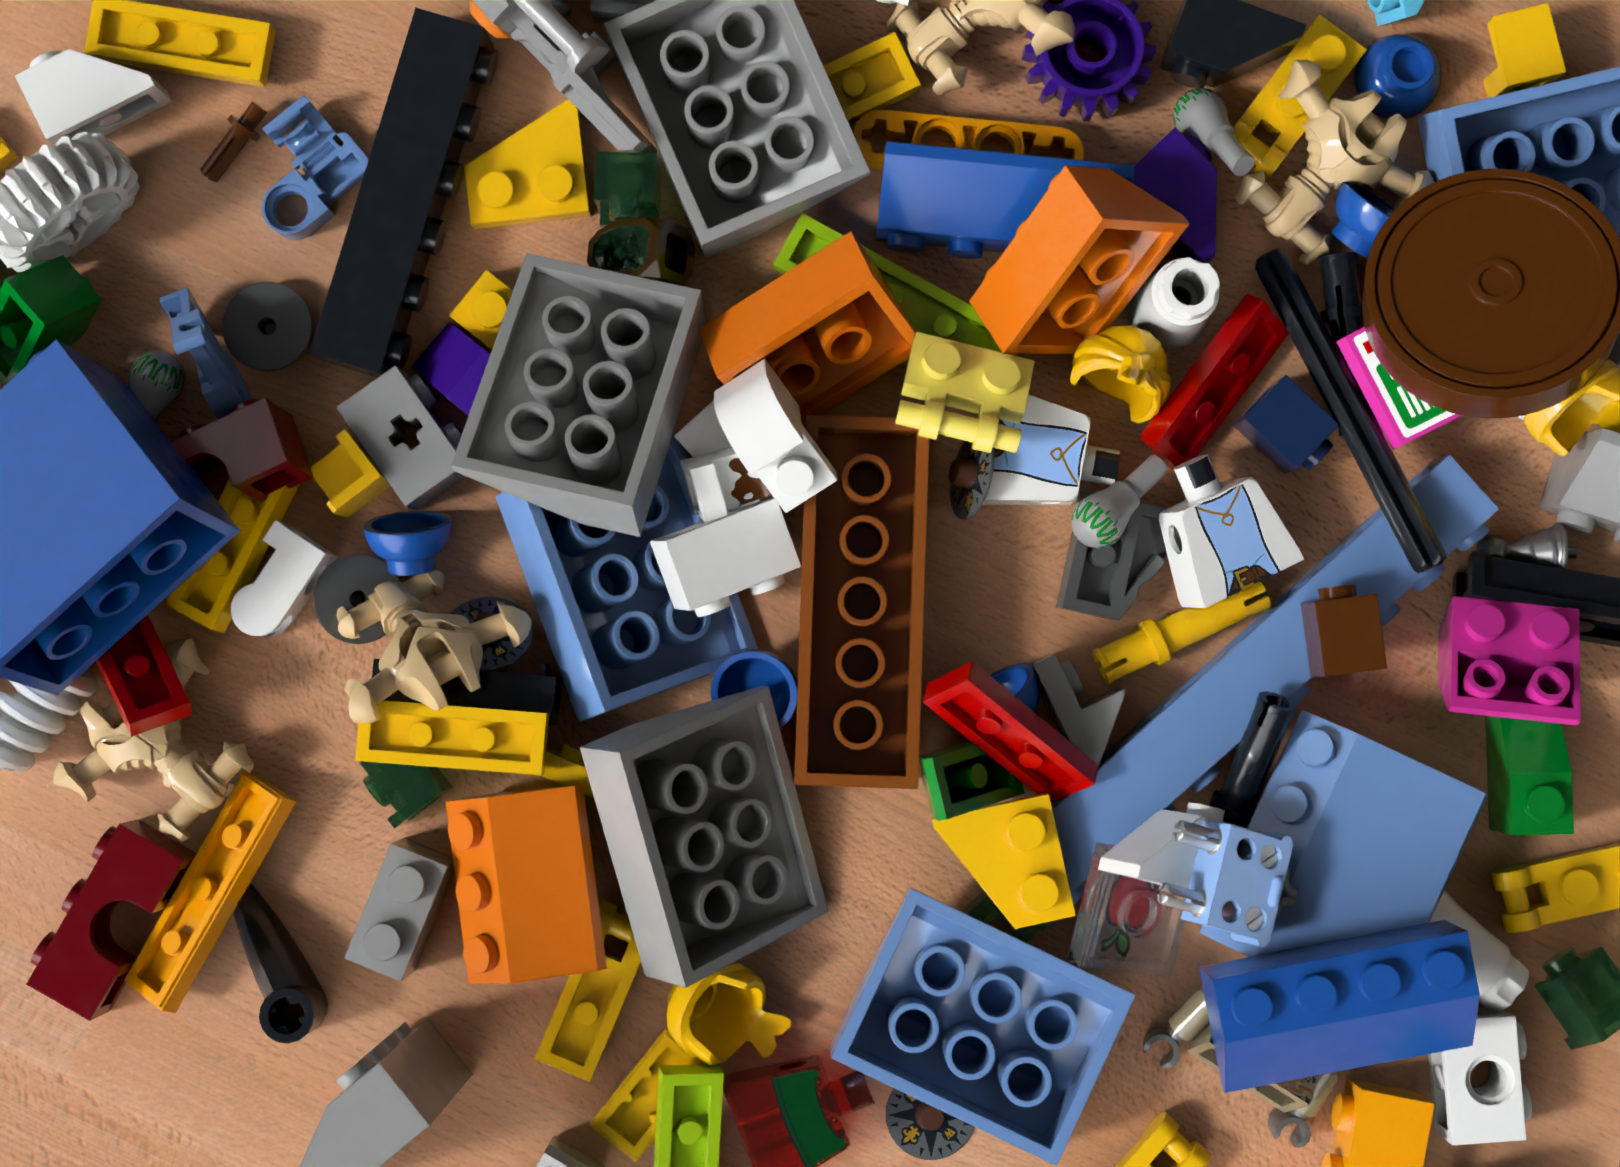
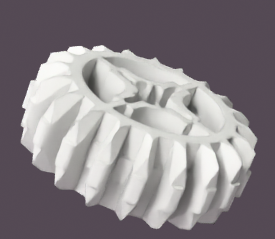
(63, 199)

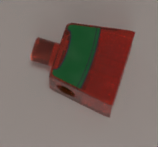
(794, 1112)

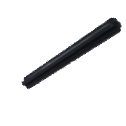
(1350, 411)

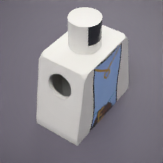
(1049, 459)
(1222, 536)

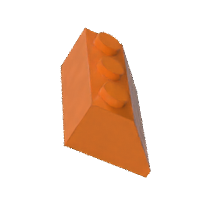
(1075, 262)
(818, 326)
(526, 885)

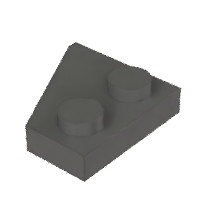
(1108, 578)

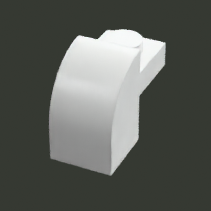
(769, 438)

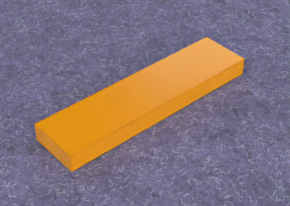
(209, 891)

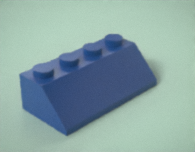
(963, 196)
(1341, 1004)

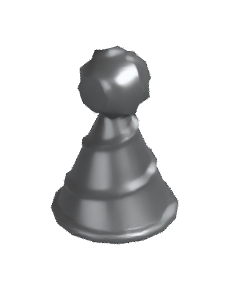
(1544, 547)

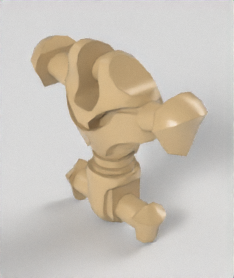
(945, 32)
(1343, 146)
(424, 645)
(183, 770)

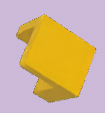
(1524, 50)
(348, 476)

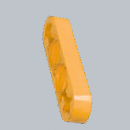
(965, 132)

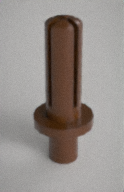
(233, 141)

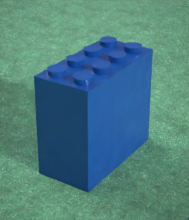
(91, 517)

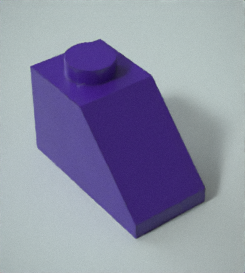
(1184, 179)
(453, 366)

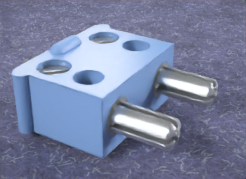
(1234, 880)

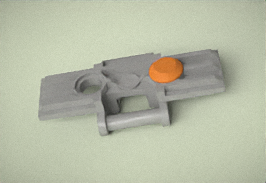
(569, 57)

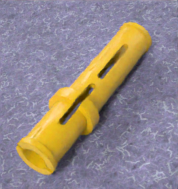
(1172, 633)

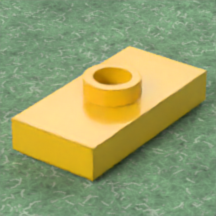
(630, 1111)

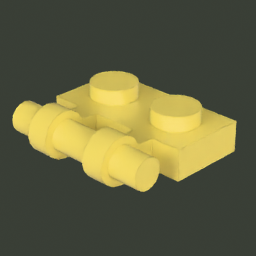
(968, 380)

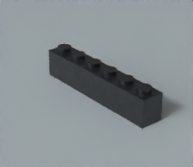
(405, 194)

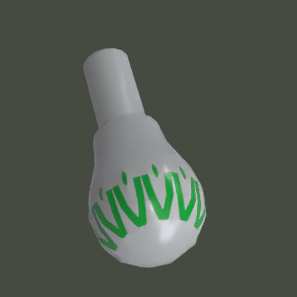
(1205, 116)
(156, 380)
(1105, 514)

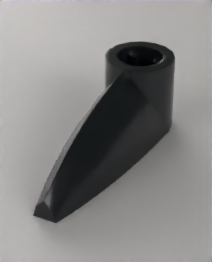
(278, 970)

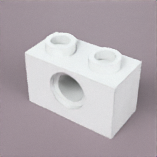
(1499, 1106)

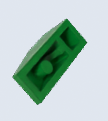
(1528, 777)

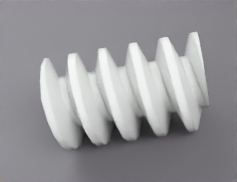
(32, 715)

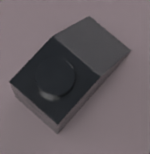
(1225, 40)

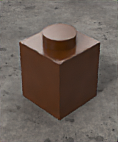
(1343, 632)

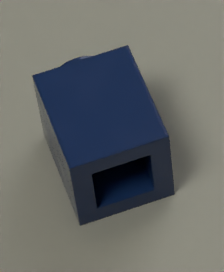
(1288, 426)

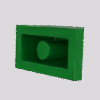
(42, 307)
(964, 780)

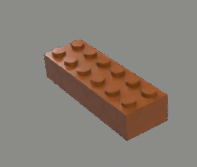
(863, 607)

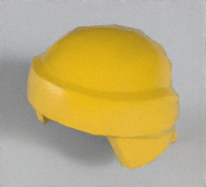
(1127, 366)
(1569, 420)
(723, 1014)

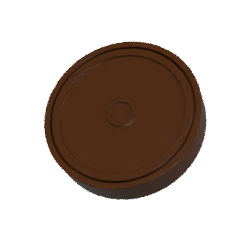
(1493, 293)

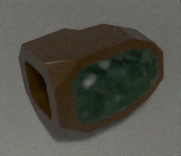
(644, 249)

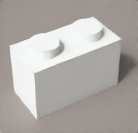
(725, 557)

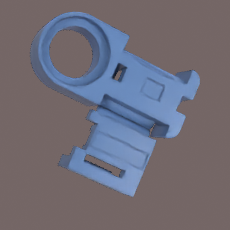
(323, 161)
(191, 332)

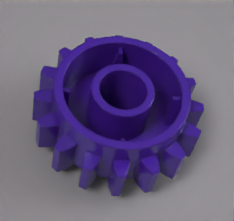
(1094, 84)

